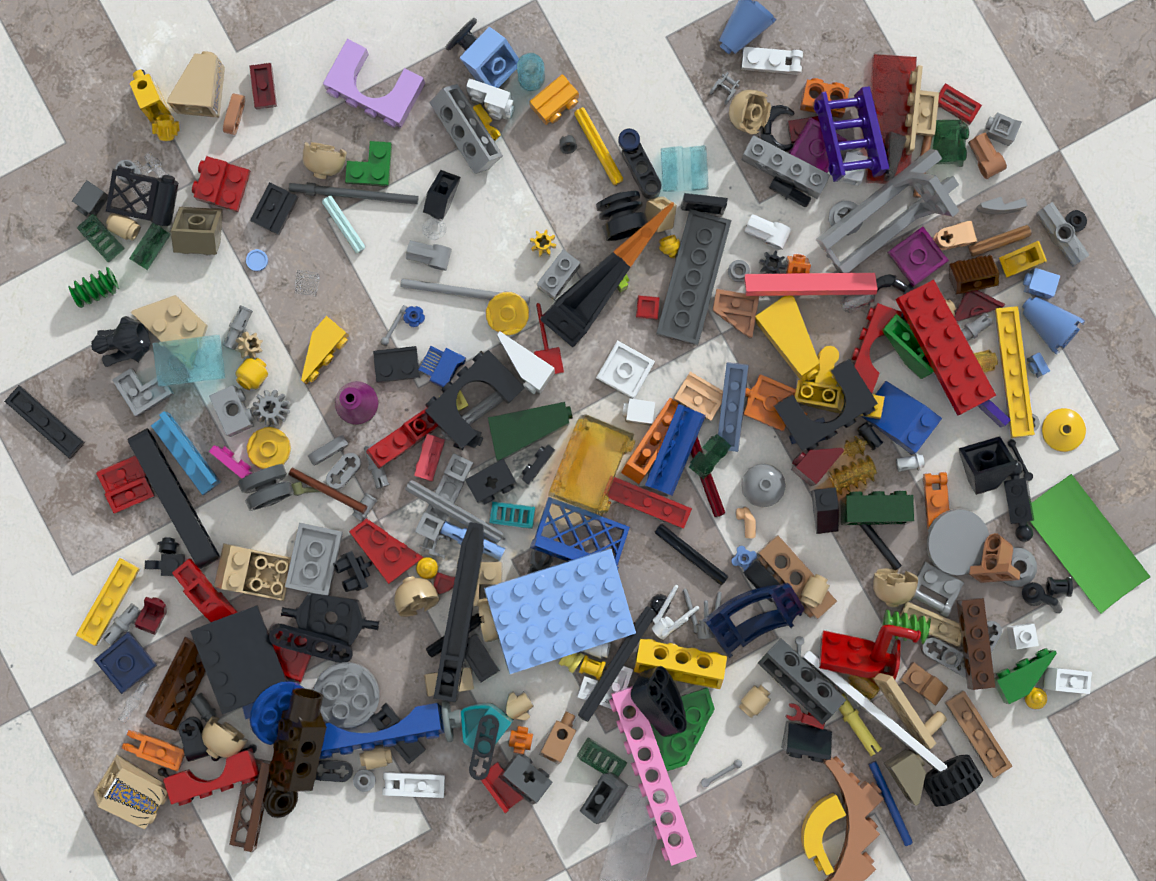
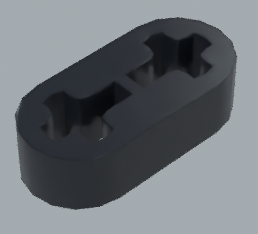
(331, 776)

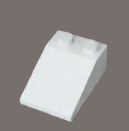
(530, 368)

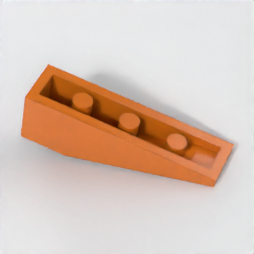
(650, 444)

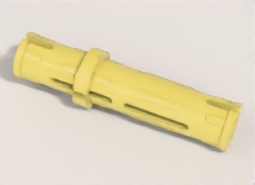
(858, 726)

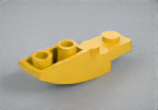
(829, 398)

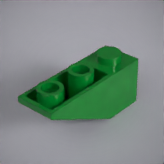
(1021, 680)

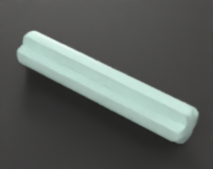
(343, 224)

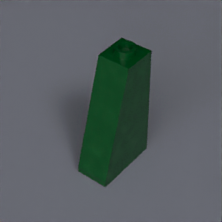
(524, 428)

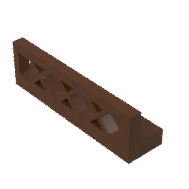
(173, 685)
(257, 807)

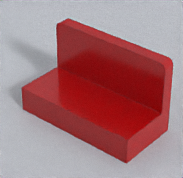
(501, 792)

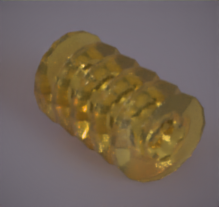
(853, 474)

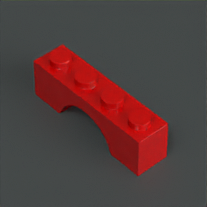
(878, 319)
(185, 784)

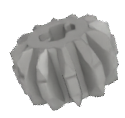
(265, 404)

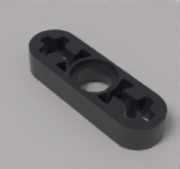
(474, 762)

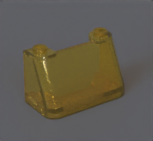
(590, 464)

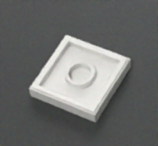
(625, 370)

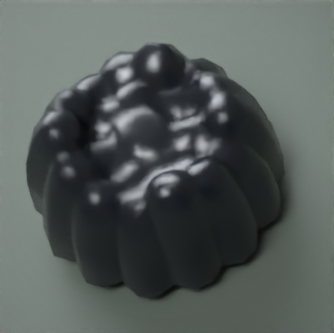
(657, 603)

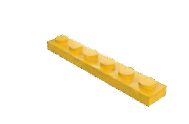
(1014, 372)

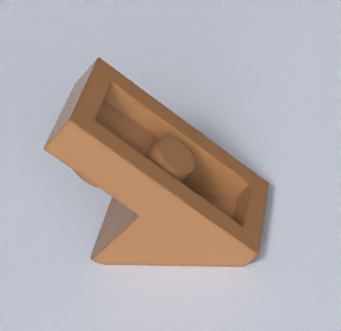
(924, 683)

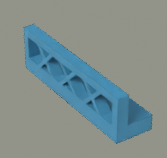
(185, 453)

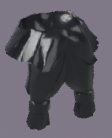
(129, 338)

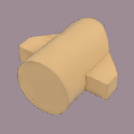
(518, 706)

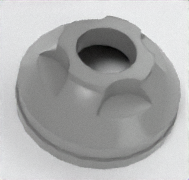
(1031, 567)

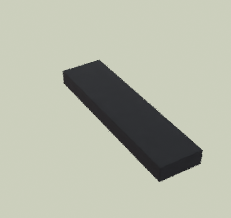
(44, 421)

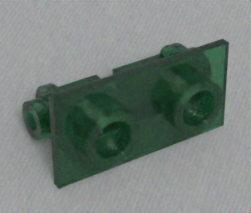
(150, 246)
(716, 449)

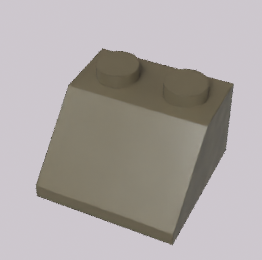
(197, 230)
(908, 774)

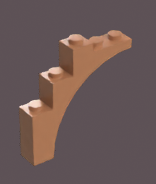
(859, 831)

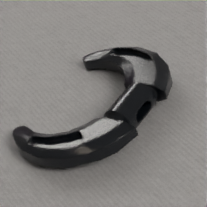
(766, 136)
(888, 280)

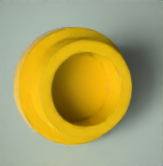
(669, 245)
(427, 568)
(1036, 699)

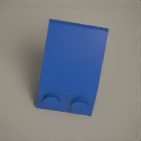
(904, 418)

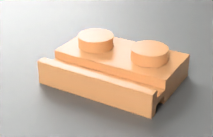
(700, 395)

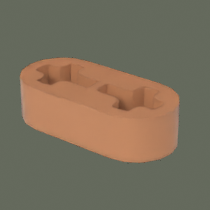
(234, 114)

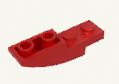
(401, 439)
(202, 593)

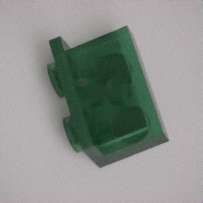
(951, 141)

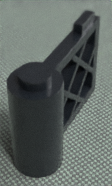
(161, 196)

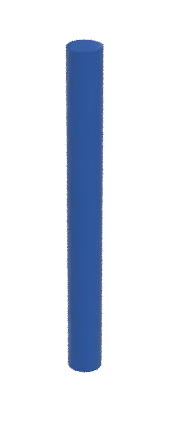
(890, 803)

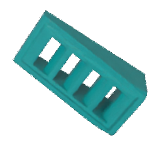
(530, 517)

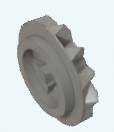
(840, 209)

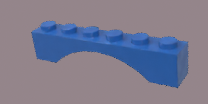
(421, 722)

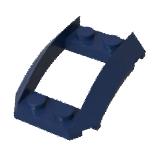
(731, 637)

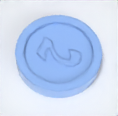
(256, 260)

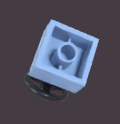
(486, 57)

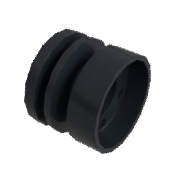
(621, 211)

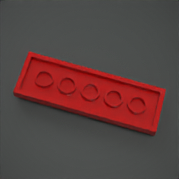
(945, 347)

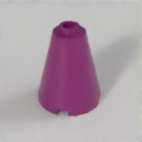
(361, 408)

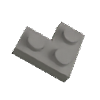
(139, 396)

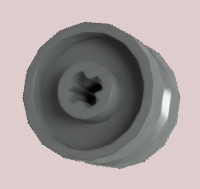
(265, 484)

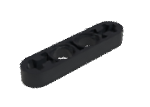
(309, 646)

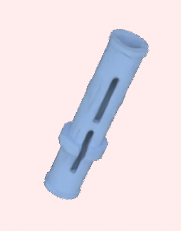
(458, 534)

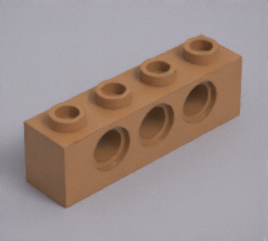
(777, 547)

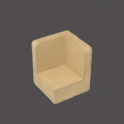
(656, 205)

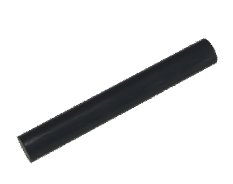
(881, 546)

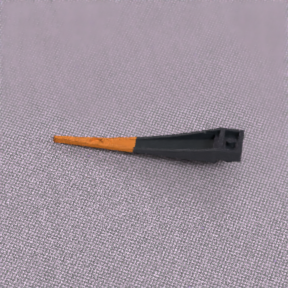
(581, 304)

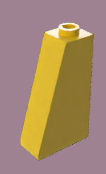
(789, 336)

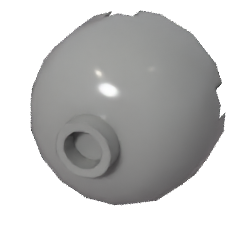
(763, 485)

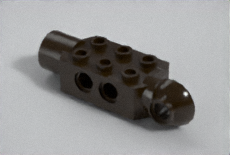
(295, 752)

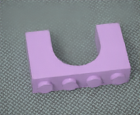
(392, 107)

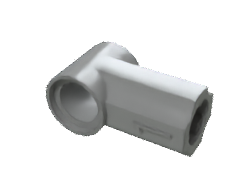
(435, 256)

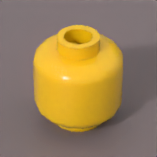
(251, 373)

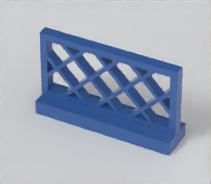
(568, 553)

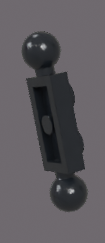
(1019, 503)

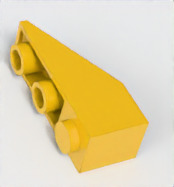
(323, 343)

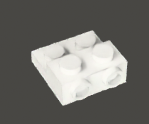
(496, 101)

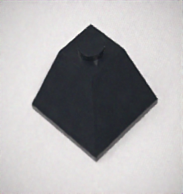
(987, 464)

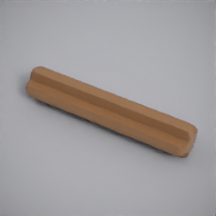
(1000, 240)

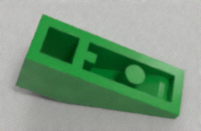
(907, 346)

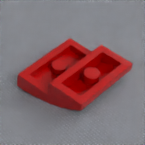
(125, 484)

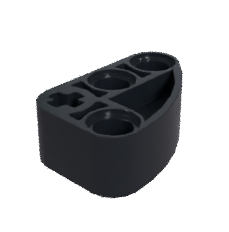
(660, 701)

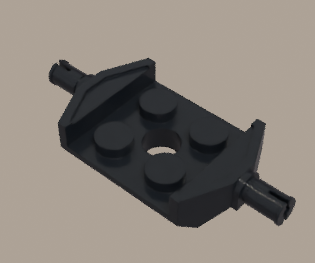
(312, 616)

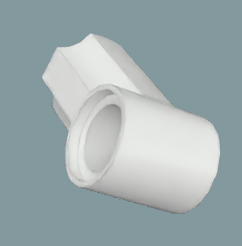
(773, 234)

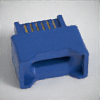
(441, 365)

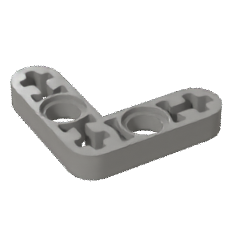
(939, 644)

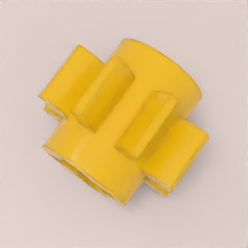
(165, 127)
(539, 237)

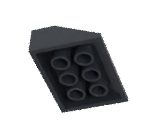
(238, 658)

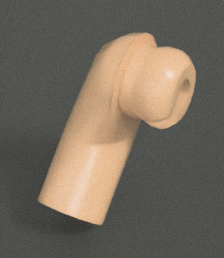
(750, 523)

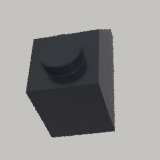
(441, 194)
(825, 510)

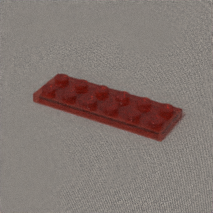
(890, 95)

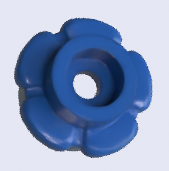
(414, 322)

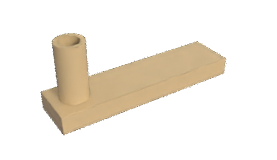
(906, 713)

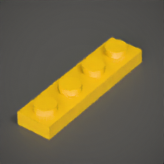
(108, 601)

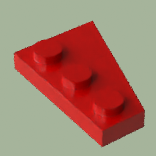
(384, 551)

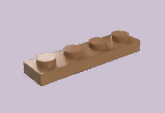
(978, 734)

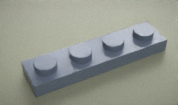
(733, 403)

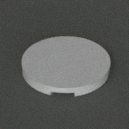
(956, 541)
(348, 693)

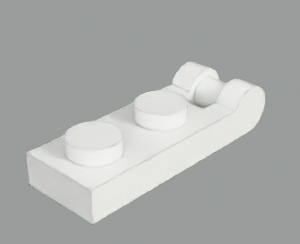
(771, 60)
(414, 785)

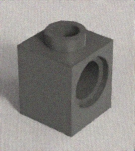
(90, 199)

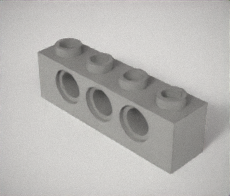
(466, 128)
(785, 166)

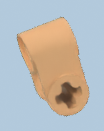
(957, 235)

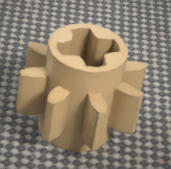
(254, 344)

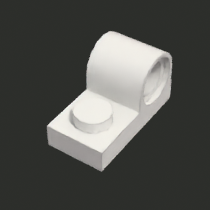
(1067, 680)

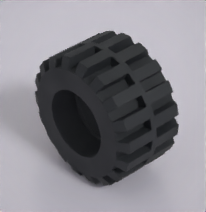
(954, 782)

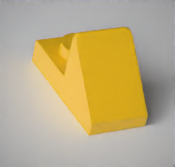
(1023, 259)

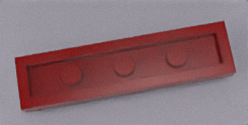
(649, 503)

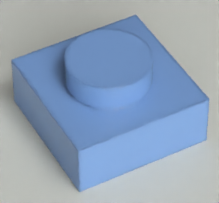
(1037, 365)

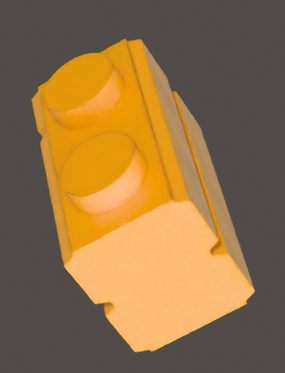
(554, 100)

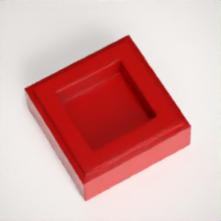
(647, 307)

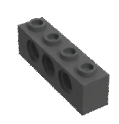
(802, 681)

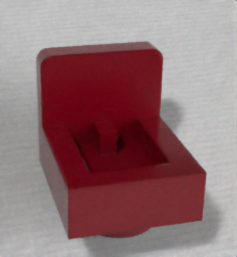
(151, 615)

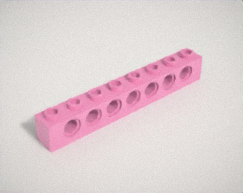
(684, 848)

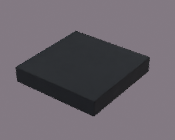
(704, 203)

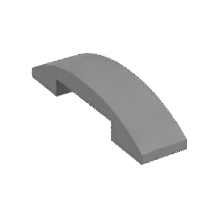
(449, 489)

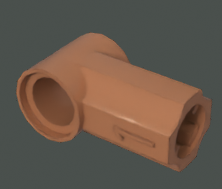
(988, 159)

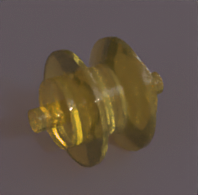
(854, 447)

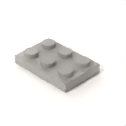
(313, 559)

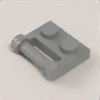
(940, 583)

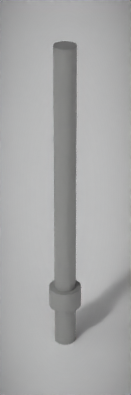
(455, 290)

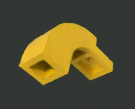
(816, 821)

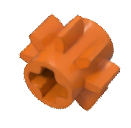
(520, 740)

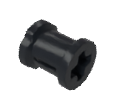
(1059, 586)

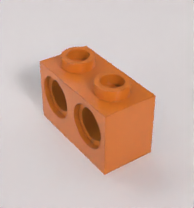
(817, 85)

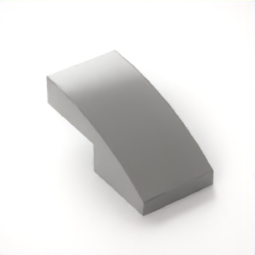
(997, 206)

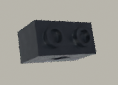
(478, 482)

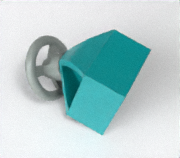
(469, 721)

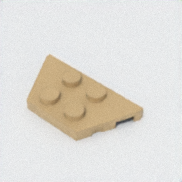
(170, 320)

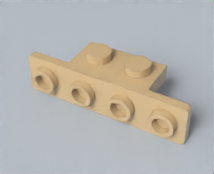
(922, 111)

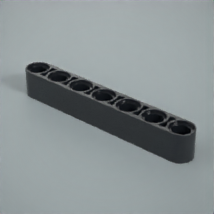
(173, 498)

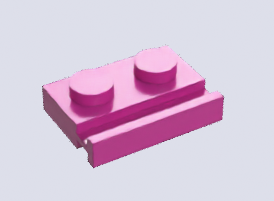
(225, 455)

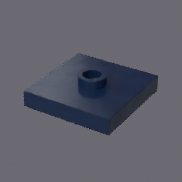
(125, 662)

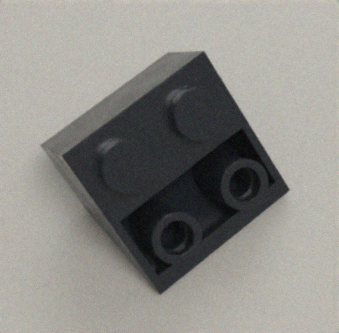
(807, 741)

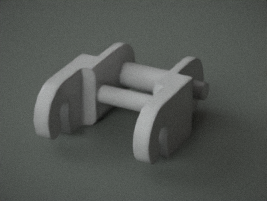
(732, 91)
(432, 551)

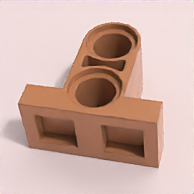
(995, 561)

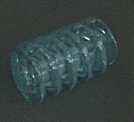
(530, 63)

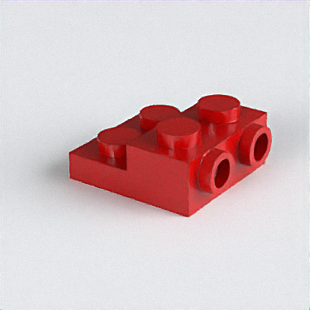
(220, 183)

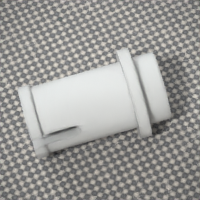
(910, 462)

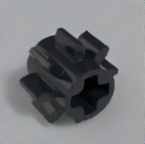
(773, 258)

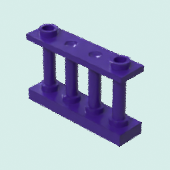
(867, 122)

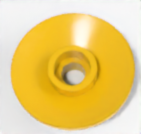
(1053, 429)

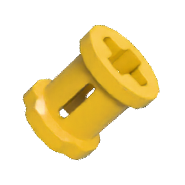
(592, 667)

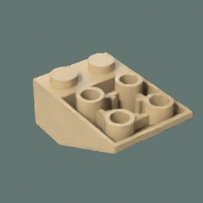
(252, 572)

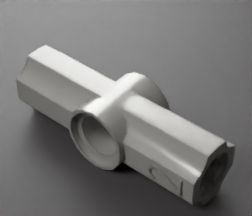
(1053, 222)

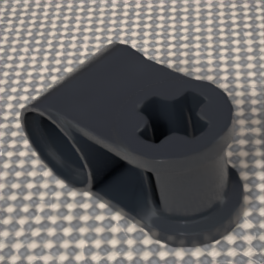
(192, 740)

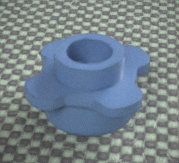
(750, 556)

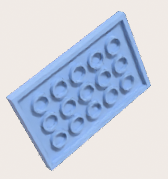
(559, 610)

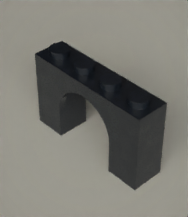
(485, 370)
(857, 401)

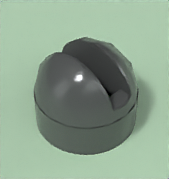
(567, 148)

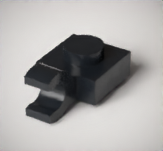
(168, 563)

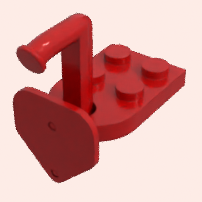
(863, 656)

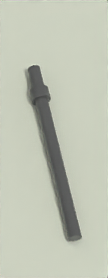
(312, 189)

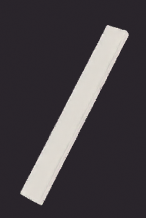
(876, 713)

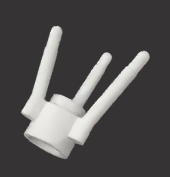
(665, 626)

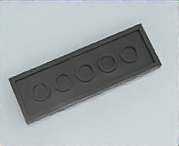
(693, 277)

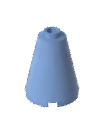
(744, 25)
(1051, 322)

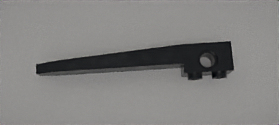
(460, 614)

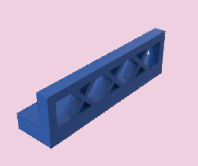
(675, 449)

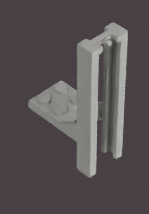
(934, 200)

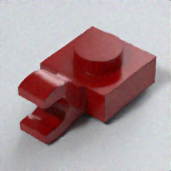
(803, 717)

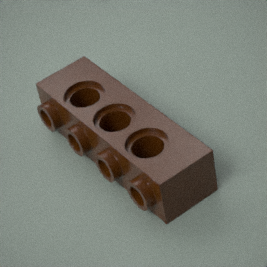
(975, 644)

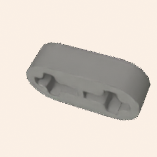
(328, 450)
(348, 474)

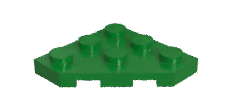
(679, 747)

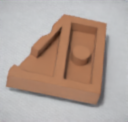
(736, 310)

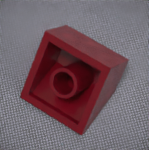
(815, 463)

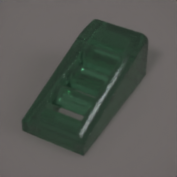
(89, 223)
(587, 748)

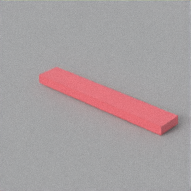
(810, 284)

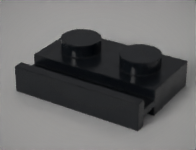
(274, 208)
(396, 364)

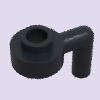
(1040, 597)

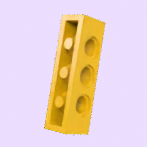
(689, 672)

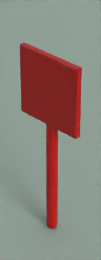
(550, 356)

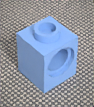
(1041, 283)

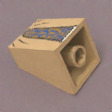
(199, 87)
(130, 793)

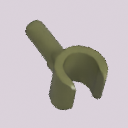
(299, 490)

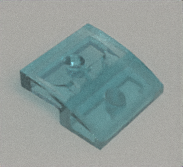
(684, 168)

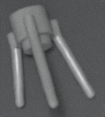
(701, 628)

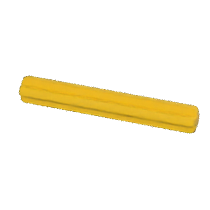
(598, 146)

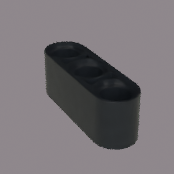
(646, 178)

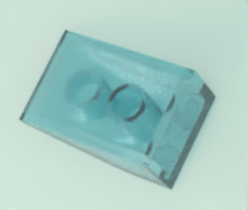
(188, 360)

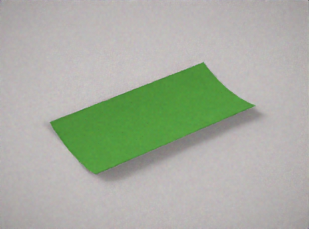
(1086, 543)

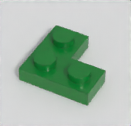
(376, 170)

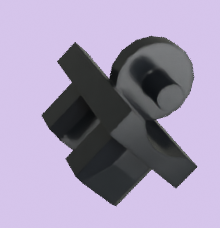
(356, 569)

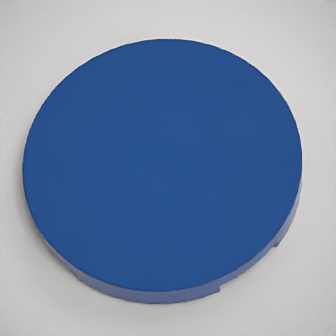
(268, 710)

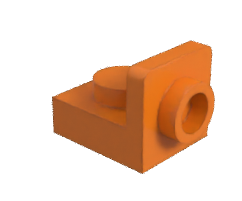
(797, 264)

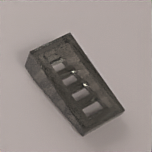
(893, 147)

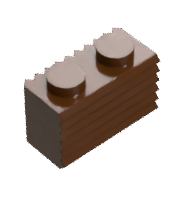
(973, 274)

